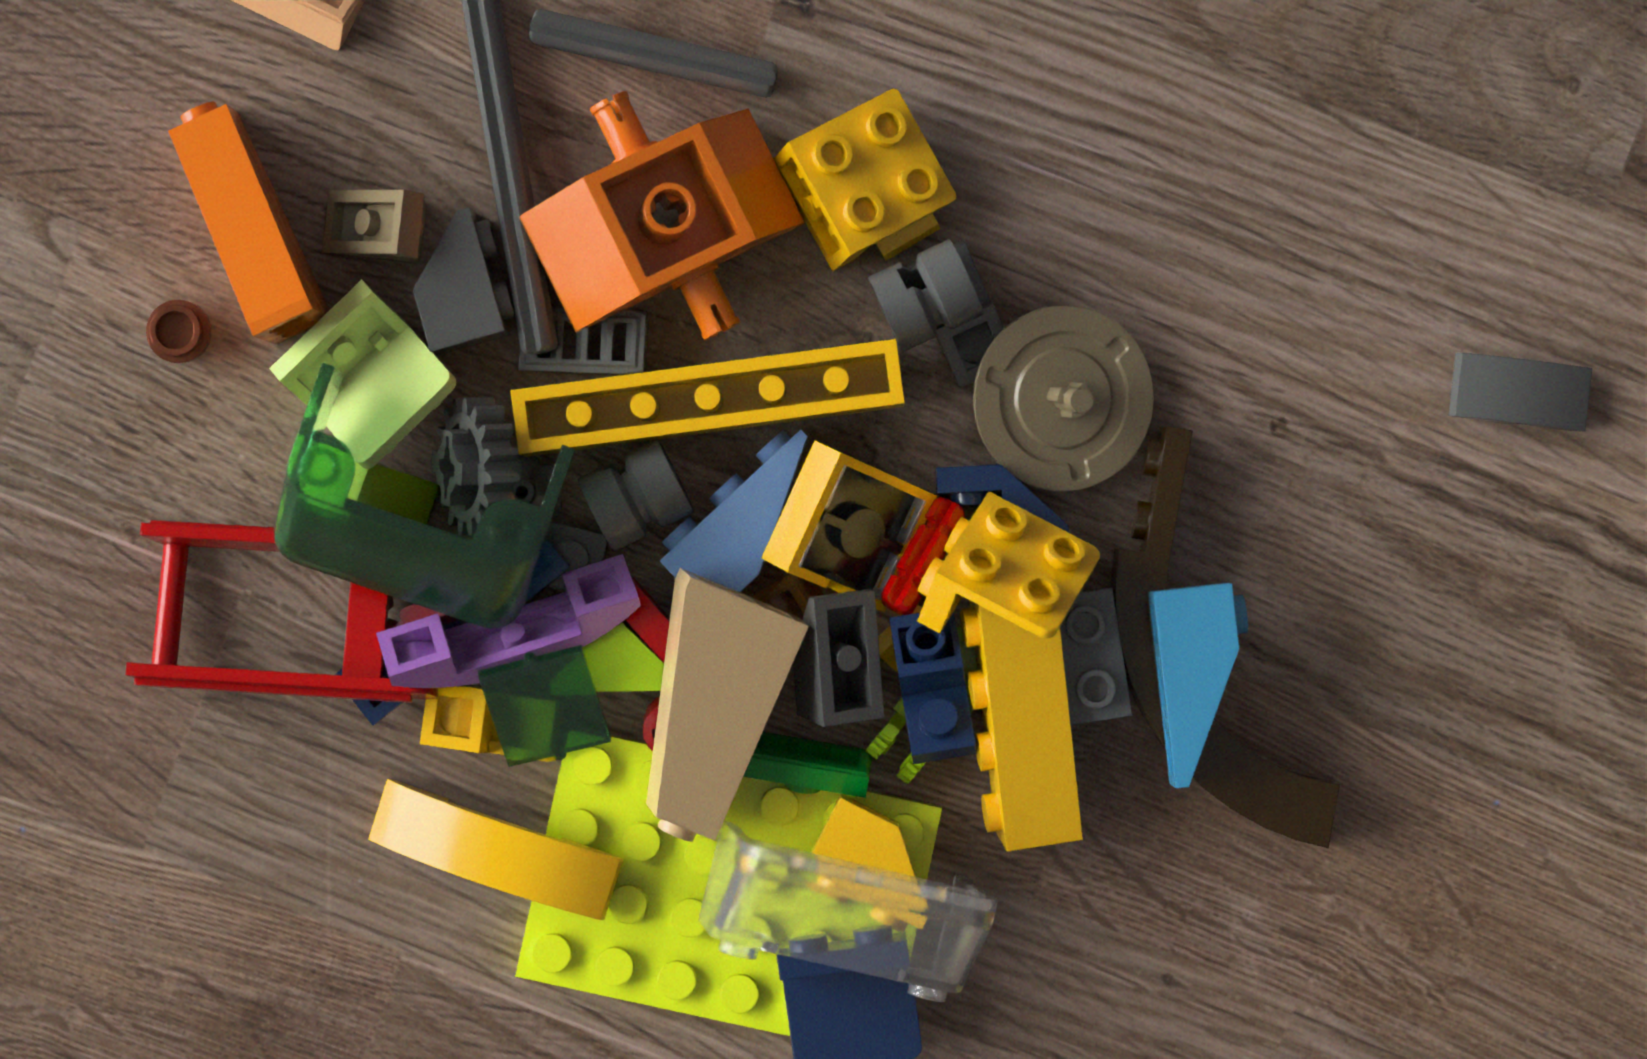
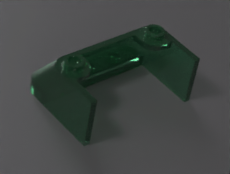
(457, 576)

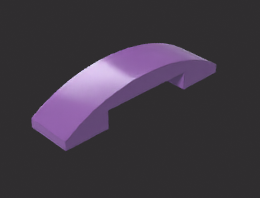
(431, 657)

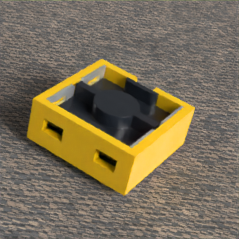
(846, 523)

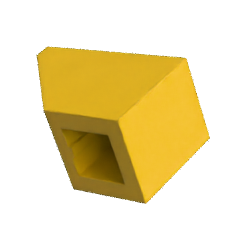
(863, 837)

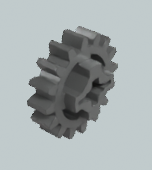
(474, 461)

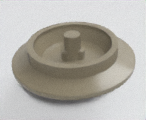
(1063, 398)

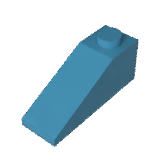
(1194, 654)

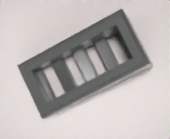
(635, 351)

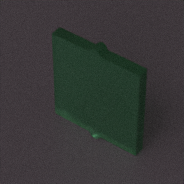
(544, 705)

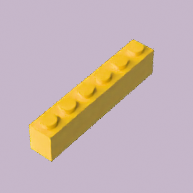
(708, 398)

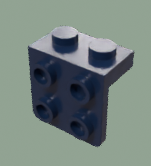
(847, 1013)

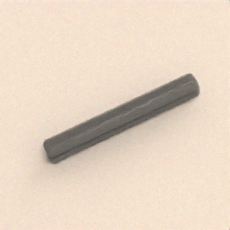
(653, 53)

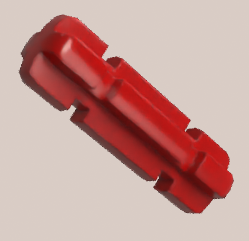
(927, 543)

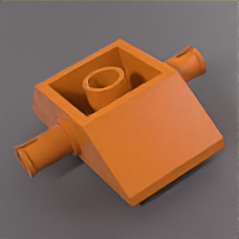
(612, 253)

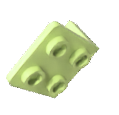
(386, 368)

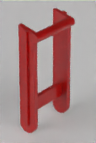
(362, 658)

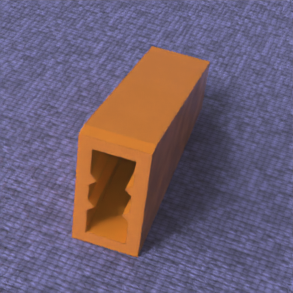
(247, 224)

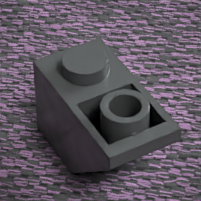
(458, 288)

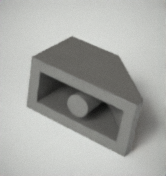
(839, 660)

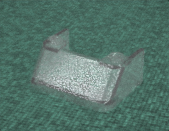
(844, 914)

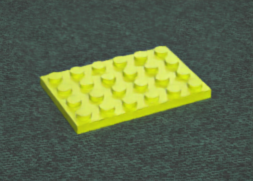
(651, 936)

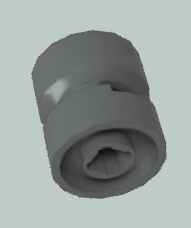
(926, 295)
(635, 495)

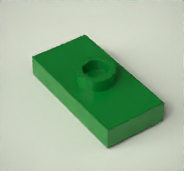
(810, 765)

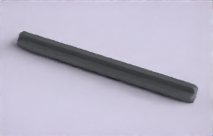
(509, 173)

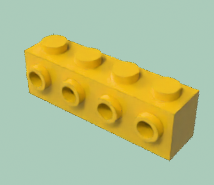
(1025, 732)

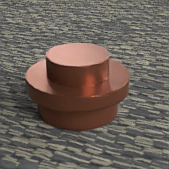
(178, 331)

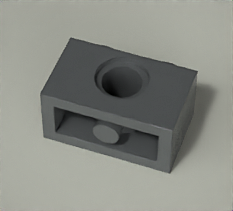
(1094, 659)

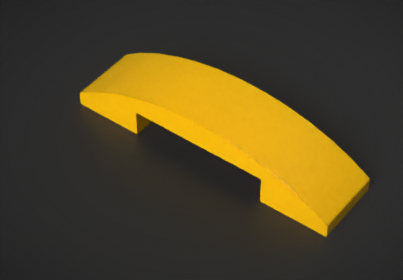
(495, 851)

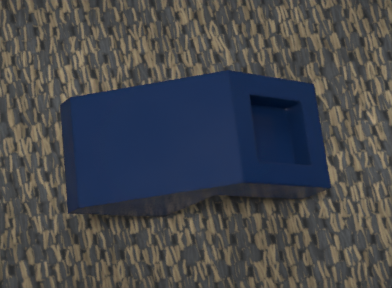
(971, 484)
(933, 689)

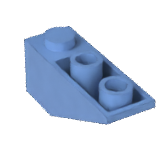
(735, 534)

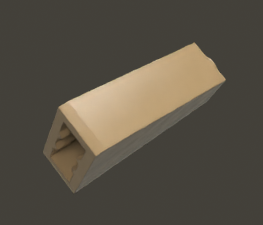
(715, 698)

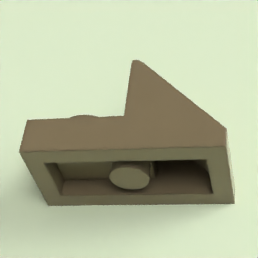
(375, 224)

